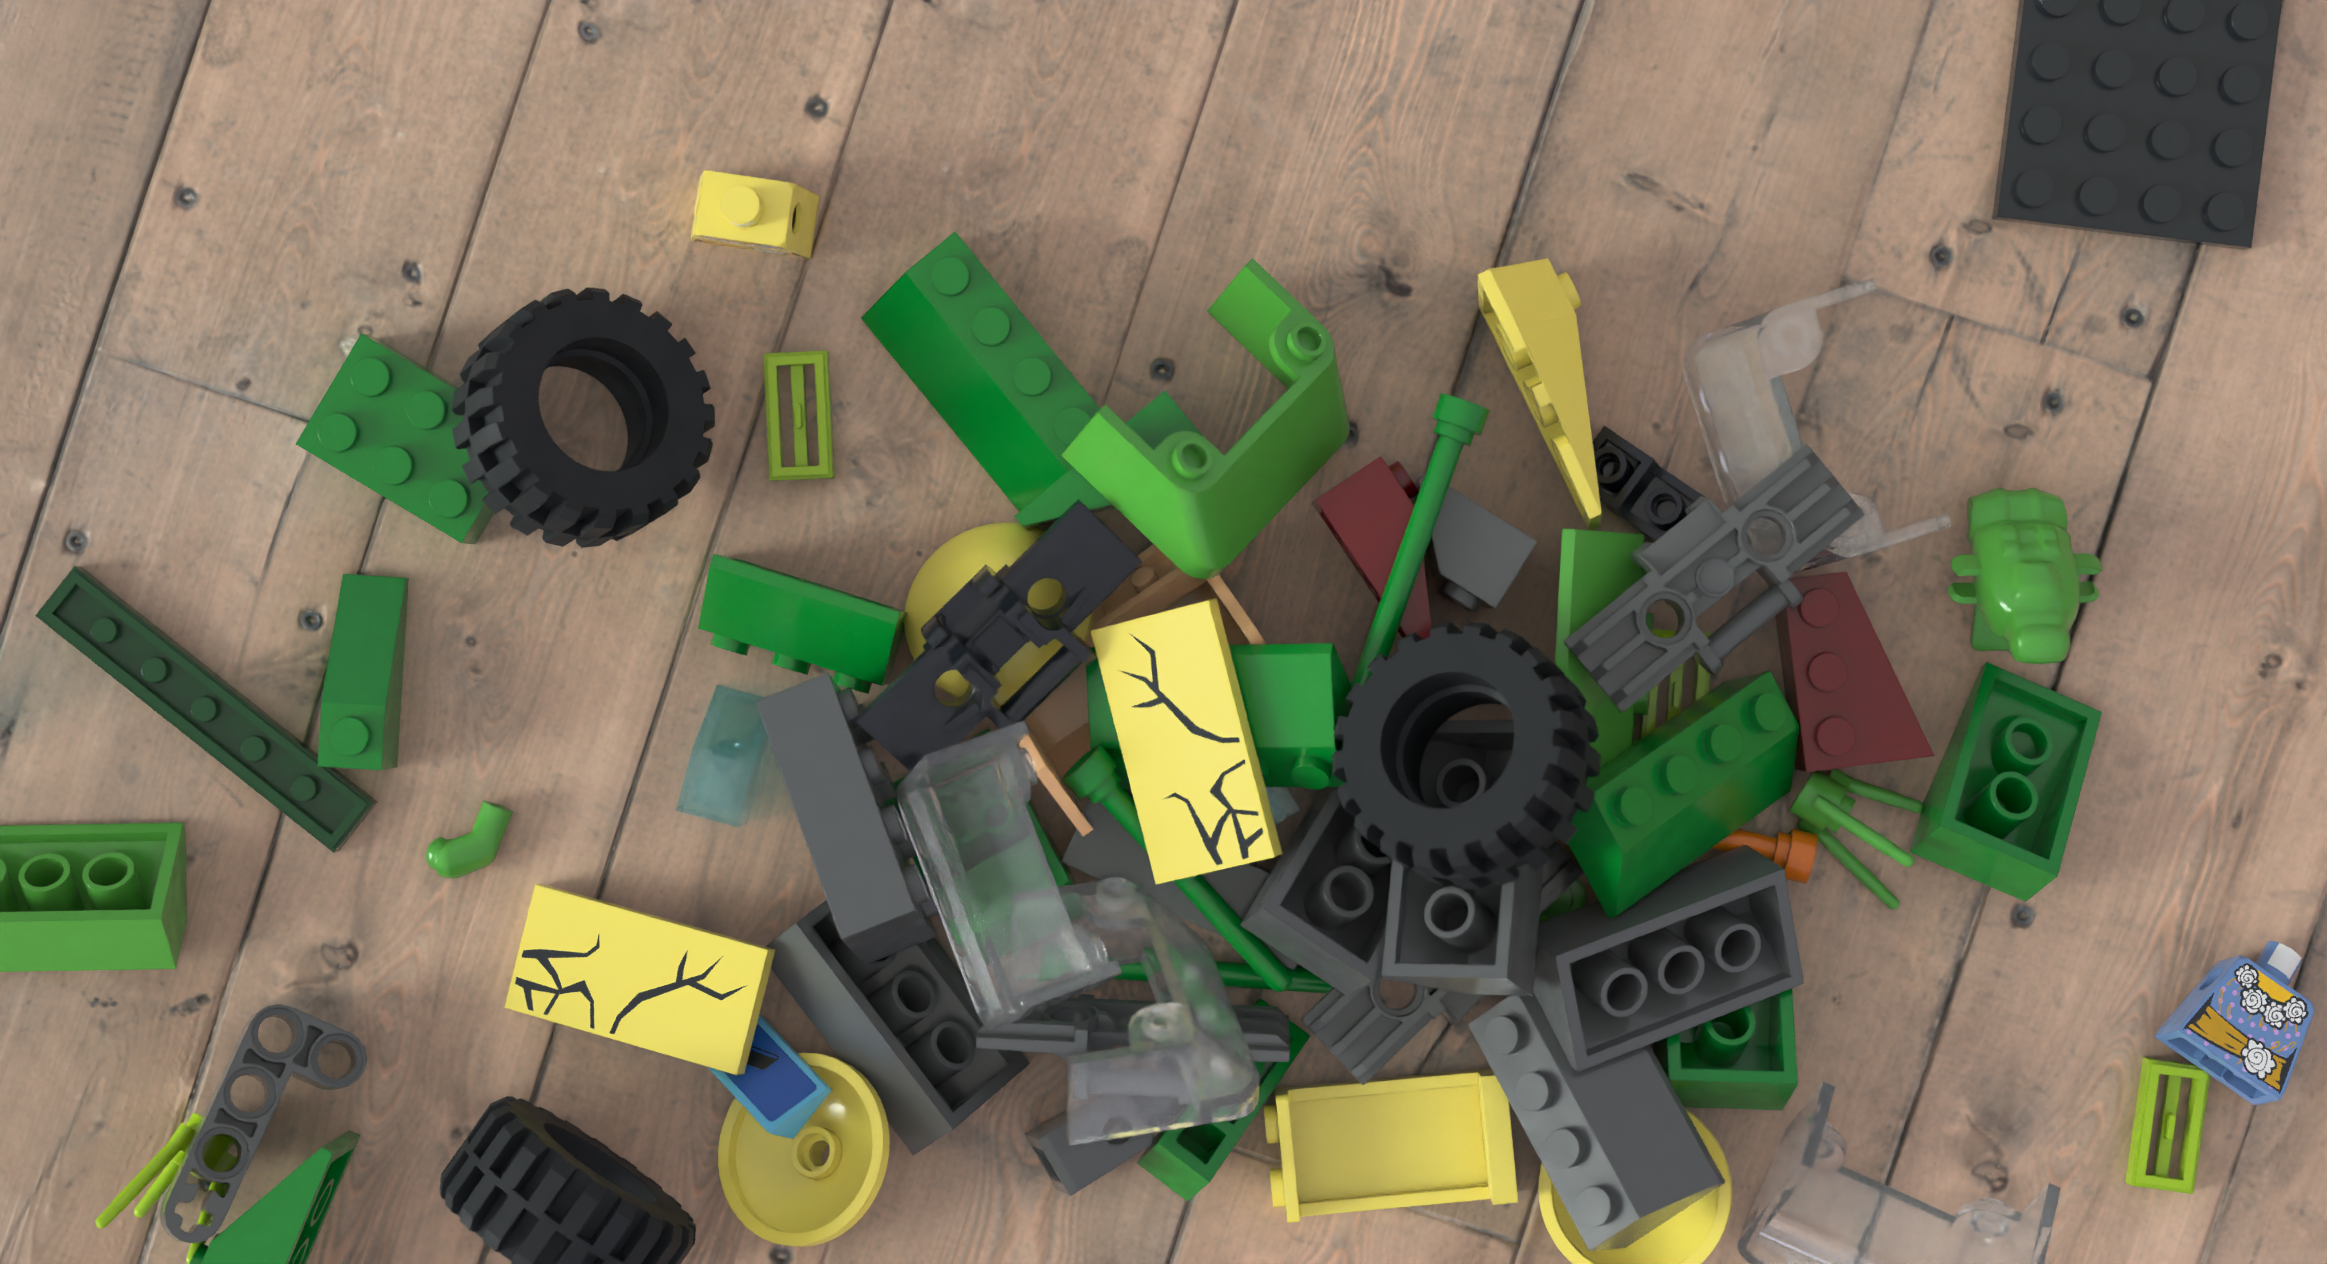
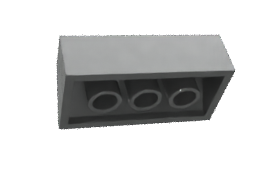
(1454, 935)
(1670, 960)
(898, 1024)
(1604, 1134)

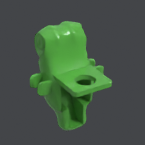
(2022, 574)

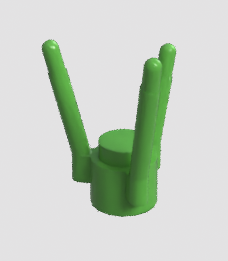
(1825, 804)

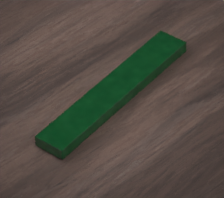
(206, 708)

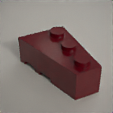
(1842, 681)

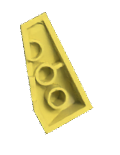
(1539, 339)

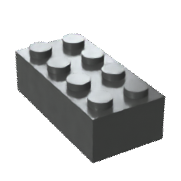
(846, 818)
(1327, 898)

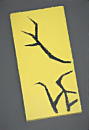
(1186, 742)
(640, 979)

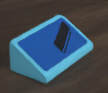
(777, 1084)

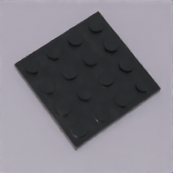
(2139, 117)

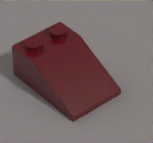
(1369, 522)

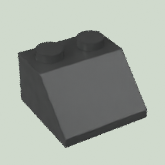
(1474, 552)

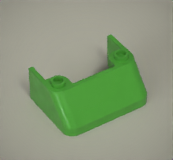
(1189, 494)

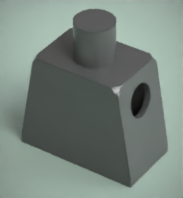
(1080, 1164)

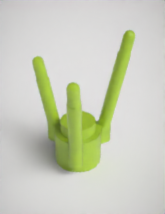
(214, 1155)

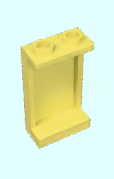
(1391, 1143)

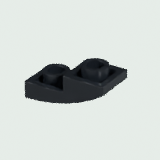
(1637, 487)

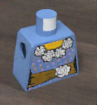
(2244, 1023)

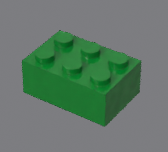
(393, 432)

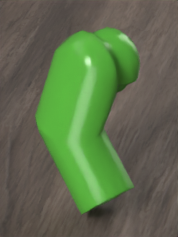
(473, 850)

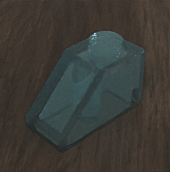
(725, 759)

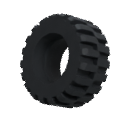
(642, 371)
(1405, 707)
(558, 1195)

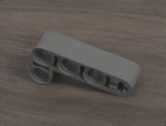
(248, 1128)

